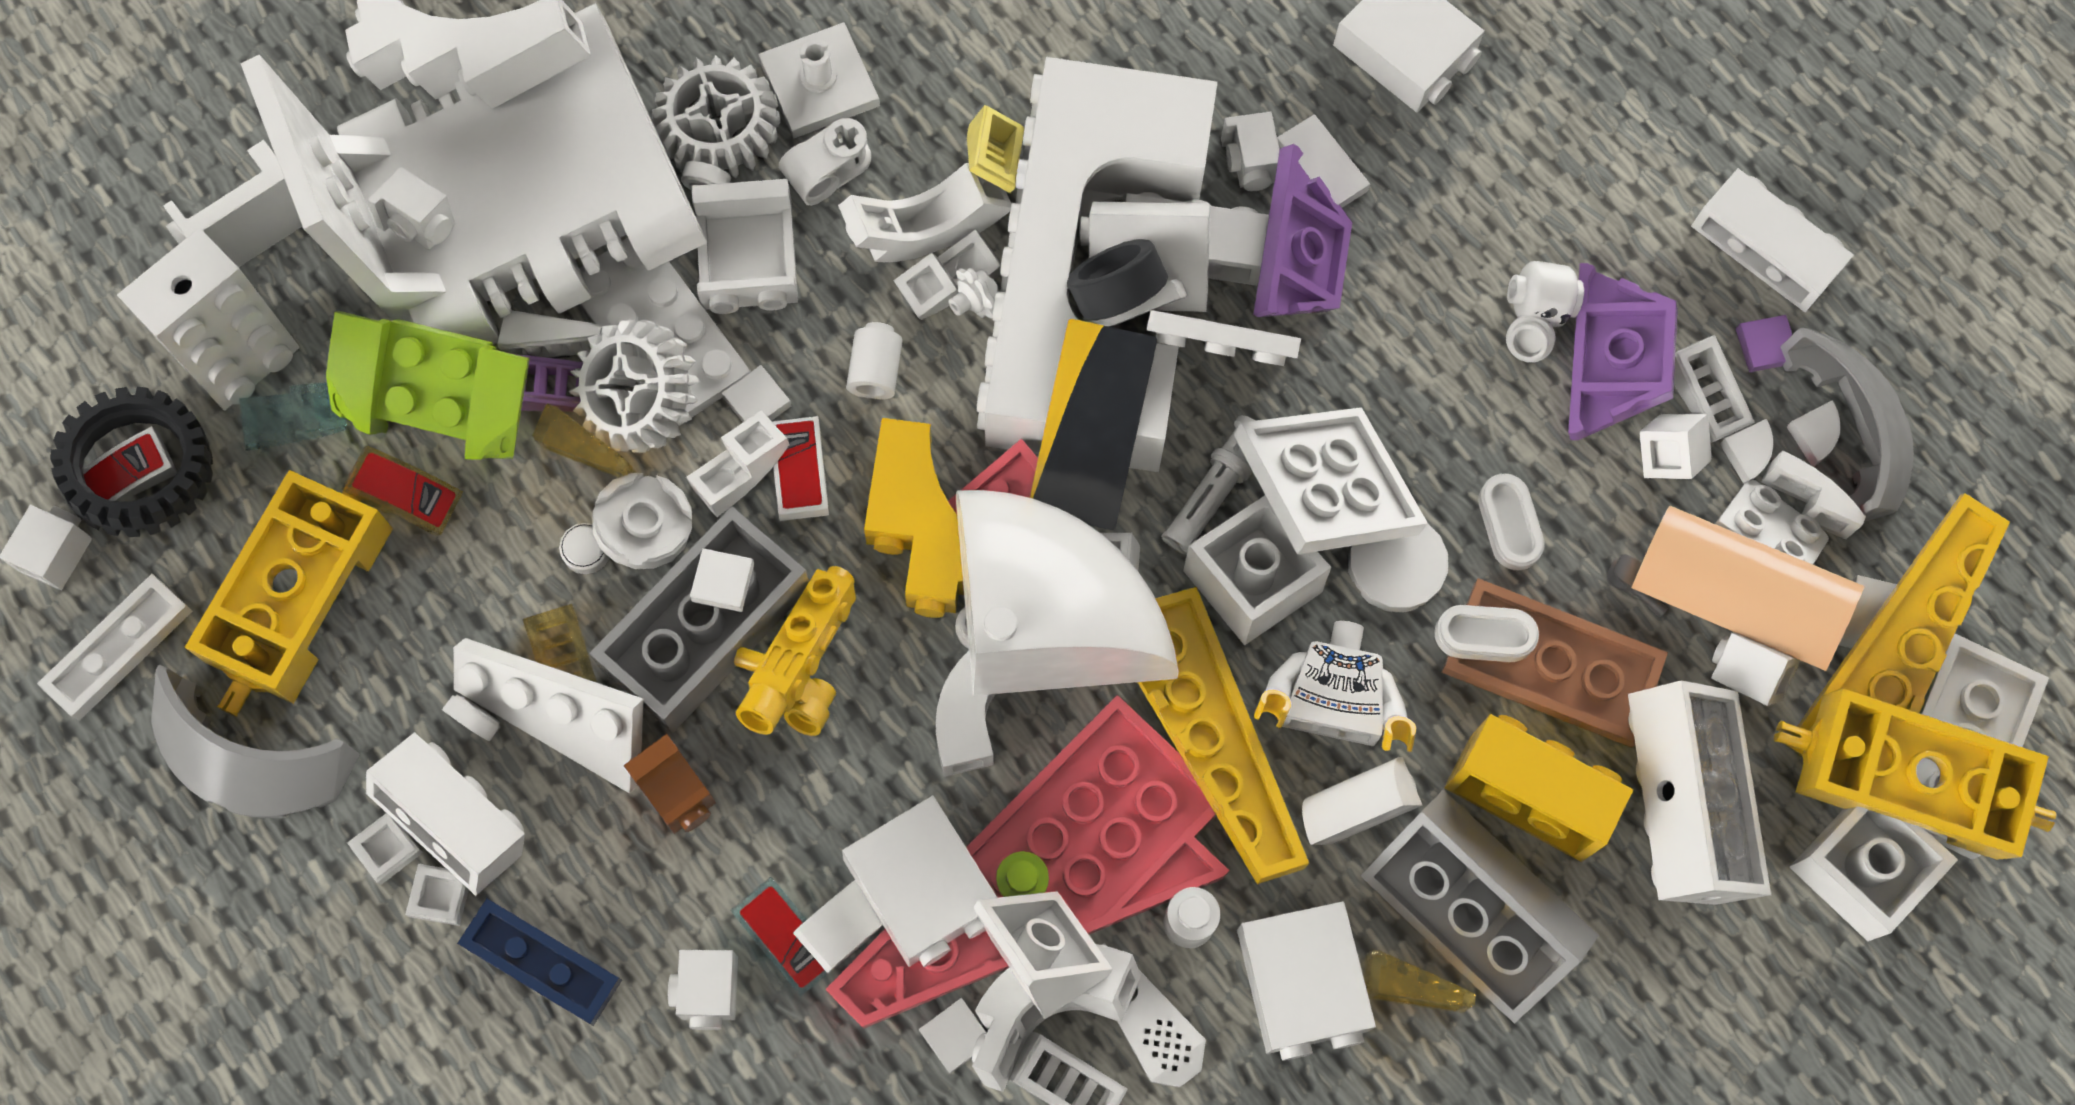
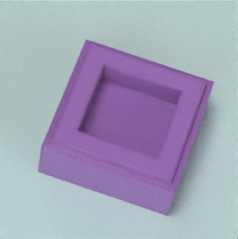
(1762, 342)

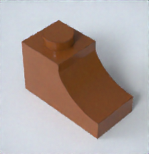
(671, 785)

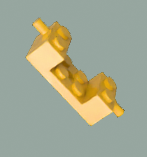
(265, 634)
(1868, 758)

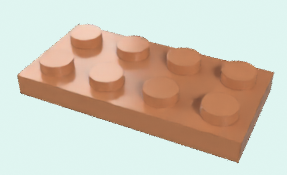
(1572, 673)

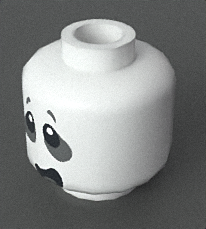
(1546, 292)

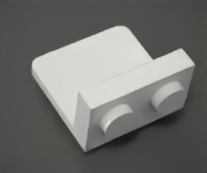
(1766, 518)

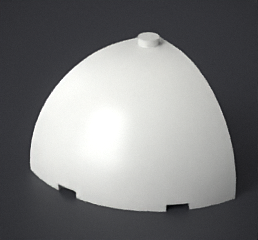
(1053, 601)

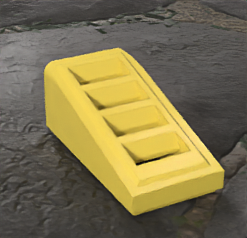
(994, 148)

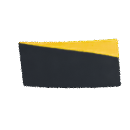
(1093, 421)

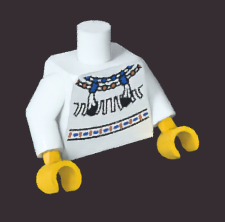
(1339, 693)

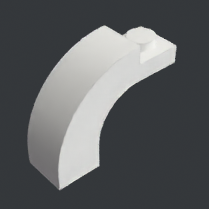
(926, 221)
(961, 723)
(1012, 1015)

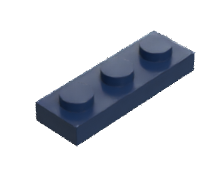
(540, 962)

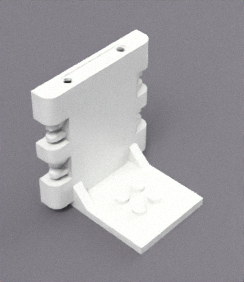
(523, 180)

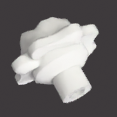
(975, 293)

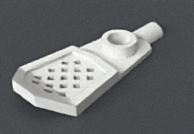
(1143, 1014)

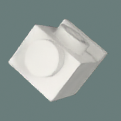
(1251, 149)
(412, 209)

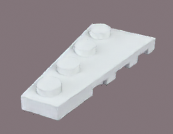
(564, 711)

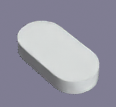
(1511, 522)
(1486, 633)

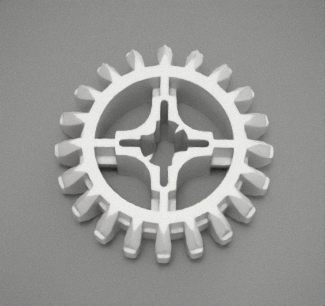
(748, 101)
(620, 361)

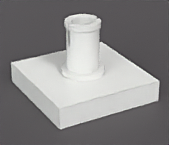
(819, 80)

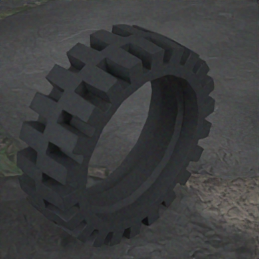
(119, 412)

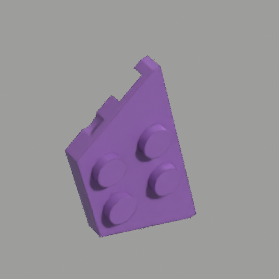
(1303, 244)
(1619, 353)

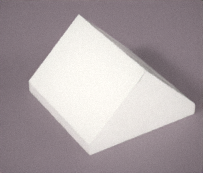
(1044, 947)

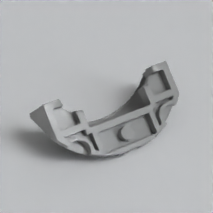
(1874, 411)
(239, 776)

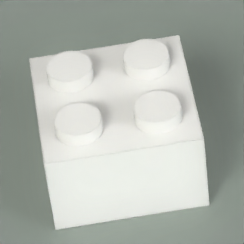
(1253, 571)
(1873, 868)

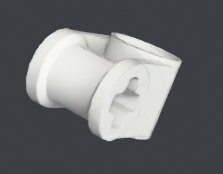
(825, 162)

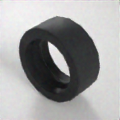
(1117, 279)

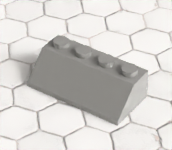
(1480, 907)

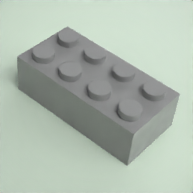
(683, 649)

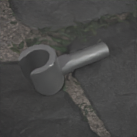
(1622, 575)

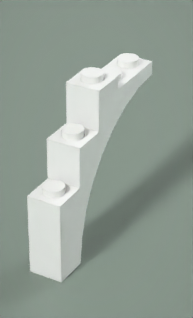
(487, 54)

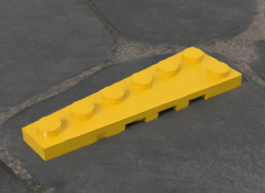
(1920, 616)
(1220, 743)

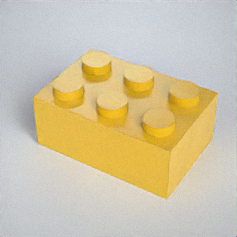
(1539, 787)

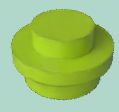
(1022, 875)

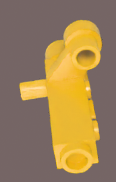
(783, 674)

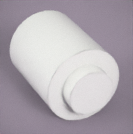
(874, 361)
(1191, 917)

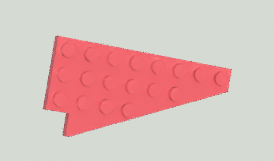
(1117, 839)

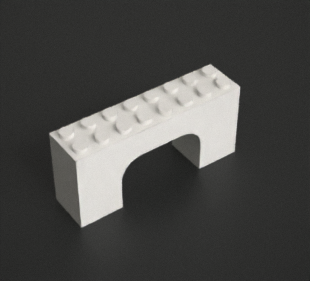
(1087, 140)

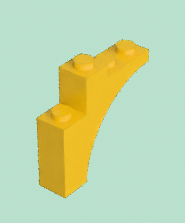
(914, 514)

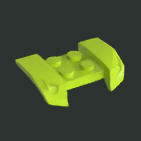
(426, 382)

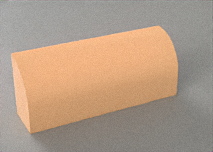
(1748, 587)

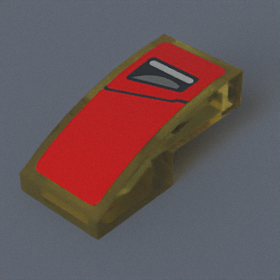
(402, 490)

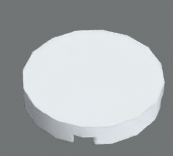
(642, 521)
(1400, 571)

